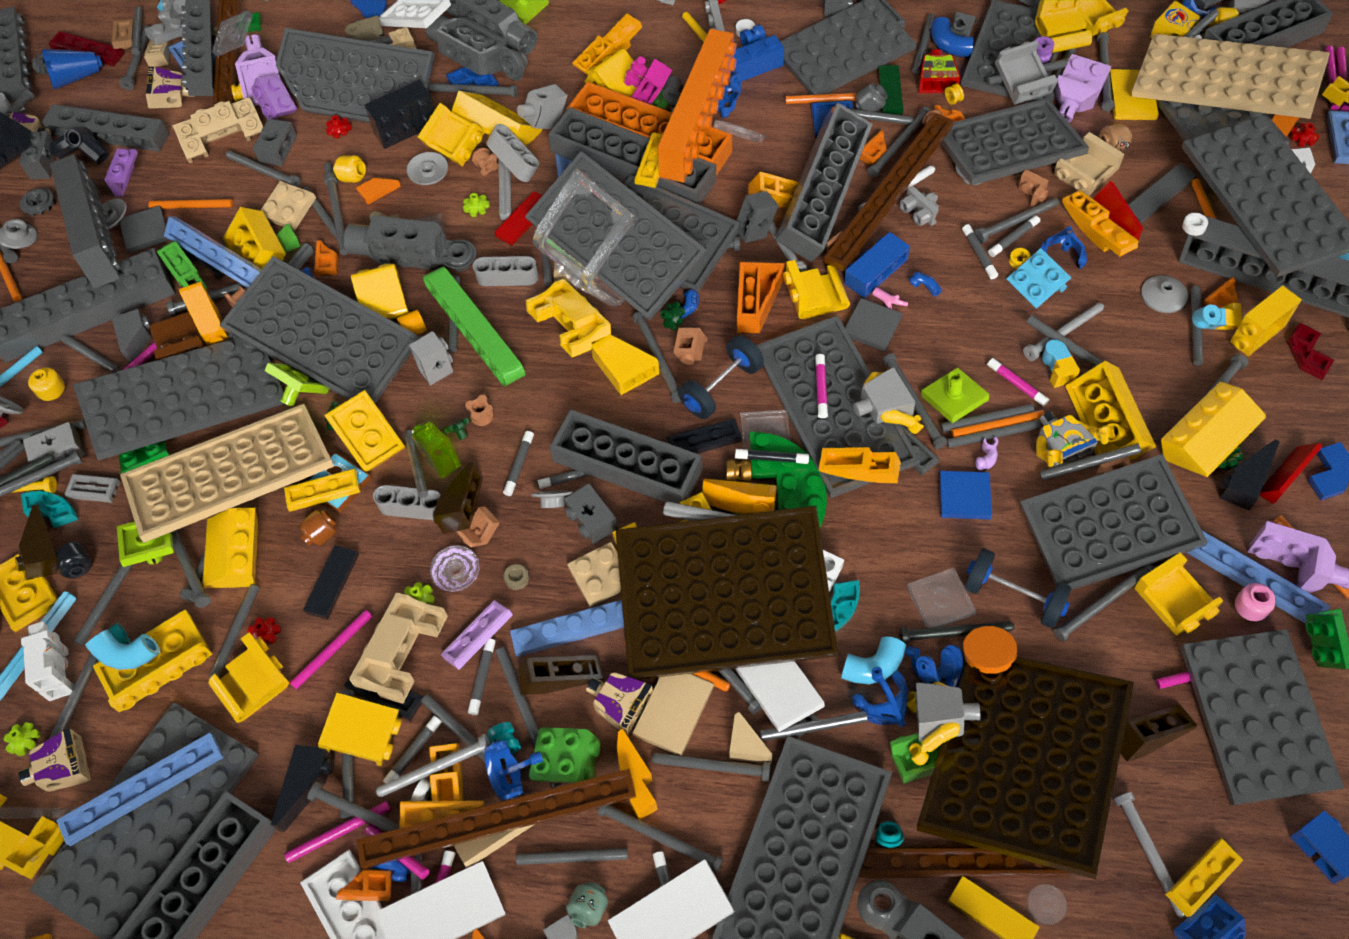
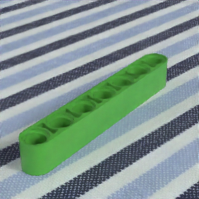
(474, 326)

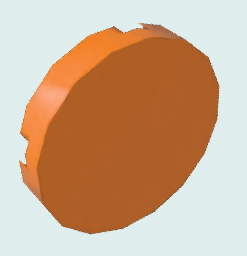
(990, 649)

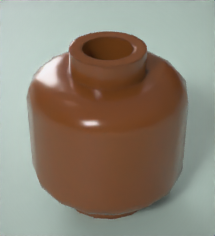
(318, 528)

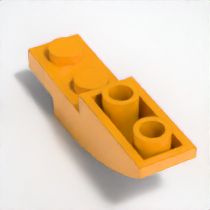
(613, 41)
(1096, 225)

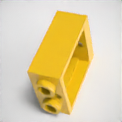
(1265, 320)

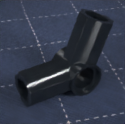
(85, 143)

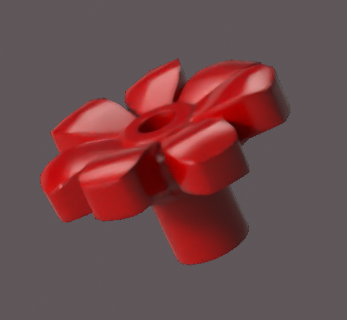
(338, 126)
(1305, 134)
(265, 629)

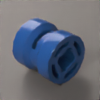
(750, 36)

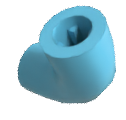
(122, 656)
(887, 658)

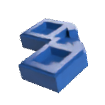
(370, 7)
(467, 77)
(1336, 478)

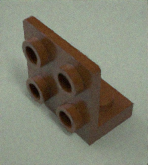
(176, 336)

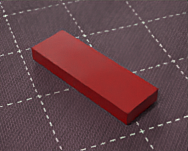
(516, 223)

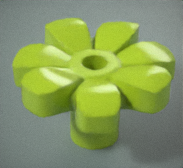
(475, 205)
(420, 593)
(21, 738)

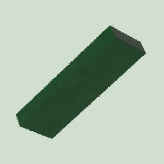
(890, 80)

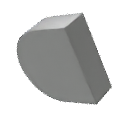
(562, 929)

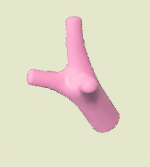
(888, 299)

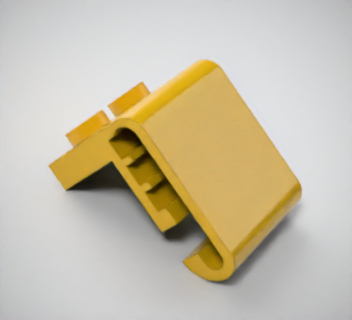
(1062, 24)
(612, 73)
(380, 290)
(813, 292)
(251, 680)

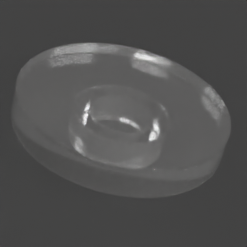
(1047, 904)

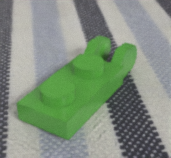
(179, 264)

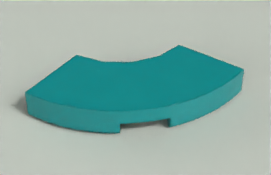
(51, 506)
(844, 602)

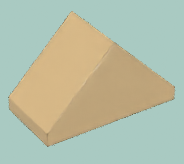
(746, 744)

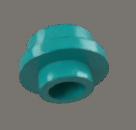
(889, 834)

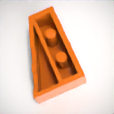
(756, 294)

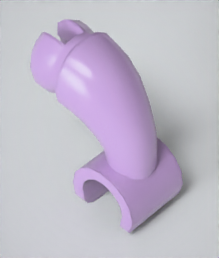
(988, 460)

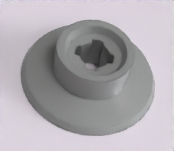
(17, 234)
(552, 499)

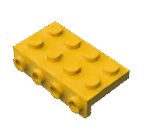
(180, 650)

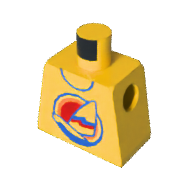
(1176, 21)

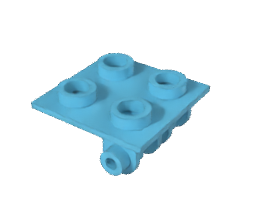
(1039, 278)

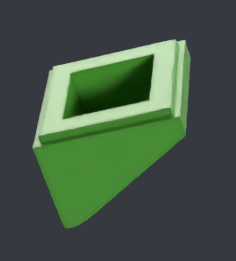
(288, 239)

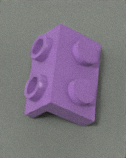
(273, 97)
(121, 170)

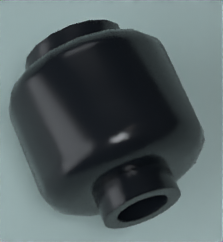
(73, 560)

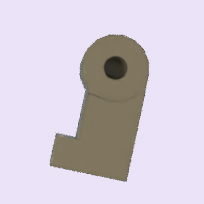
(365, 29)

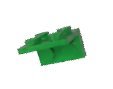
(142, 456)
(1328, 638)

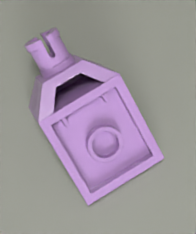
(254, 64)
(1080, 85)
(1300, 550)

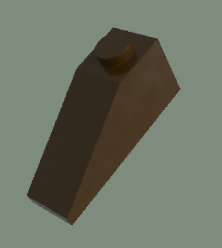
(458, 502)
(36, 550)
(557, 673)
(1154, 730)

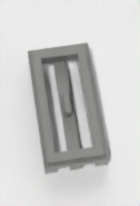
(89, 495)

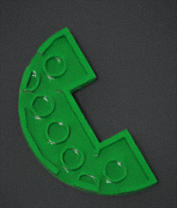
(796, 482)

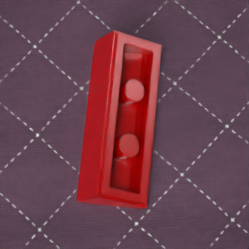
(1119, 210)
(1289, 471)

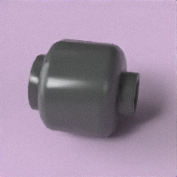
(871, 98)

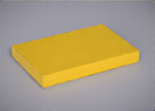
(1125, 105)
(364, 431)
(23, 599)

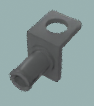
(963, 24)

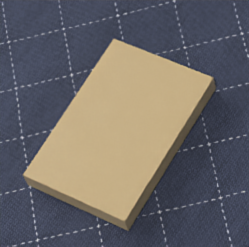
(673, 712)

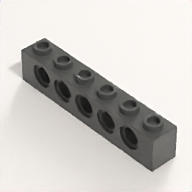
(198, 48)
(13, 55)
(109, 127)

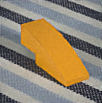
(860, 464)
(641, 776)
(446, 783)

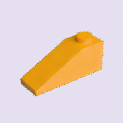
(779, 188)
(204, 313)
(739, 496)

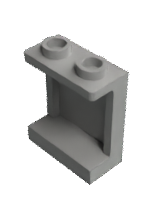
(1024, 73)

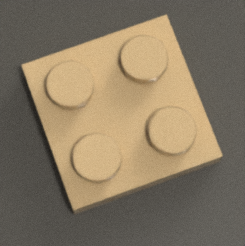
(288, 205)
(597, 574)

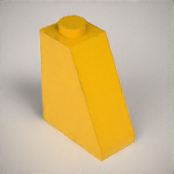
(624, 363)

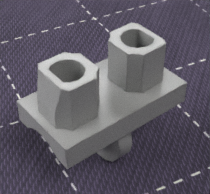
(171, 10)
(923, 205)

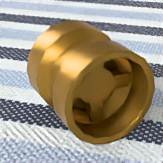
(733, 470)

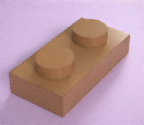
(122, 34)

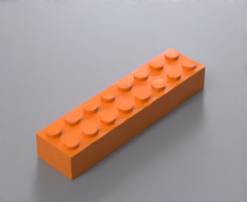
(696, 106)
(645, 119)

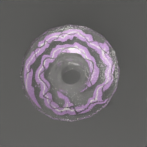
(454, 559)

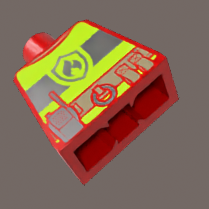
(938, 72)

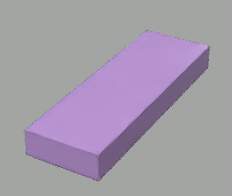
(476, 634)

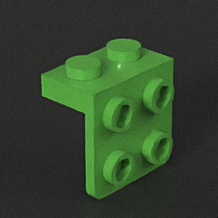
(566, 755)

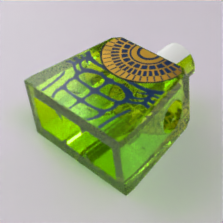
(430, 438)

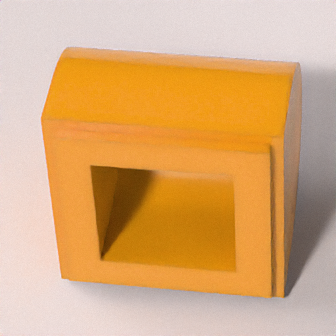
(413, 322)

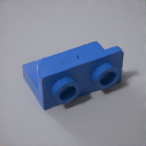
(1213, 921)

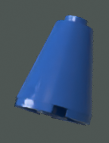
(69, 66)

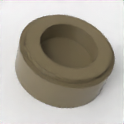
(516, 576)

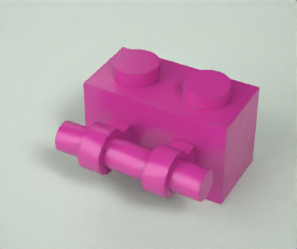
(652, 79)

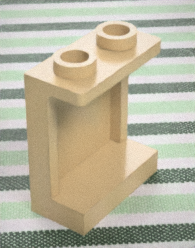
(1092, 169)

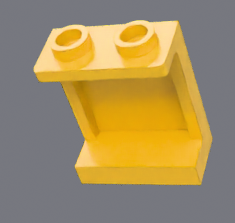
(1101, 15)
(451, 135)
(1177, 596)
(360, 729)

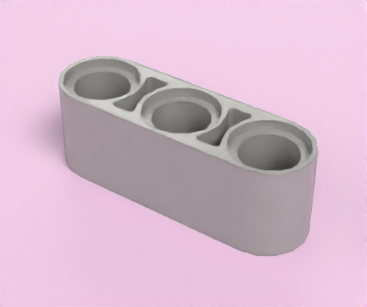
(512, 153)
(506, 271)
(400, 497)

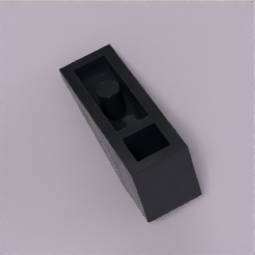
(1248, 478)
(304, 769)

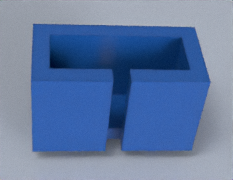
(1326, 837)

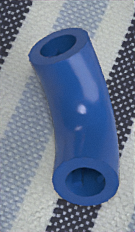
(948, 41)

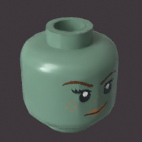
(587, 904)

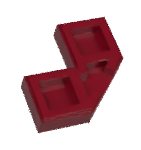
(1307, 359)

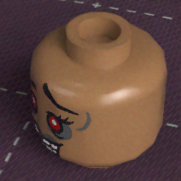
(1117, 136)

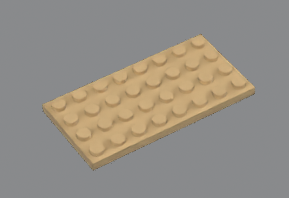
(1231, 75)
(224, 472)

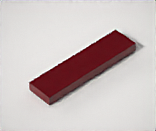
(107, 53)

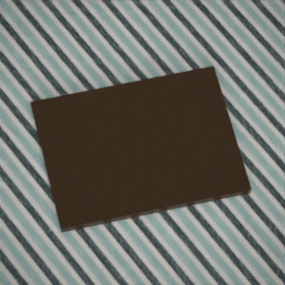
(725, 593)
(1035, 766)

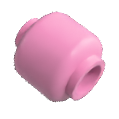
(1255, 602)

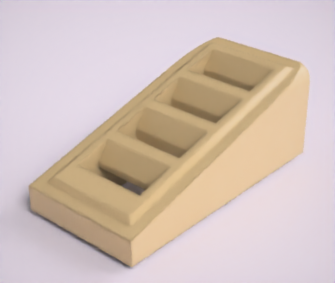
(157, 54)

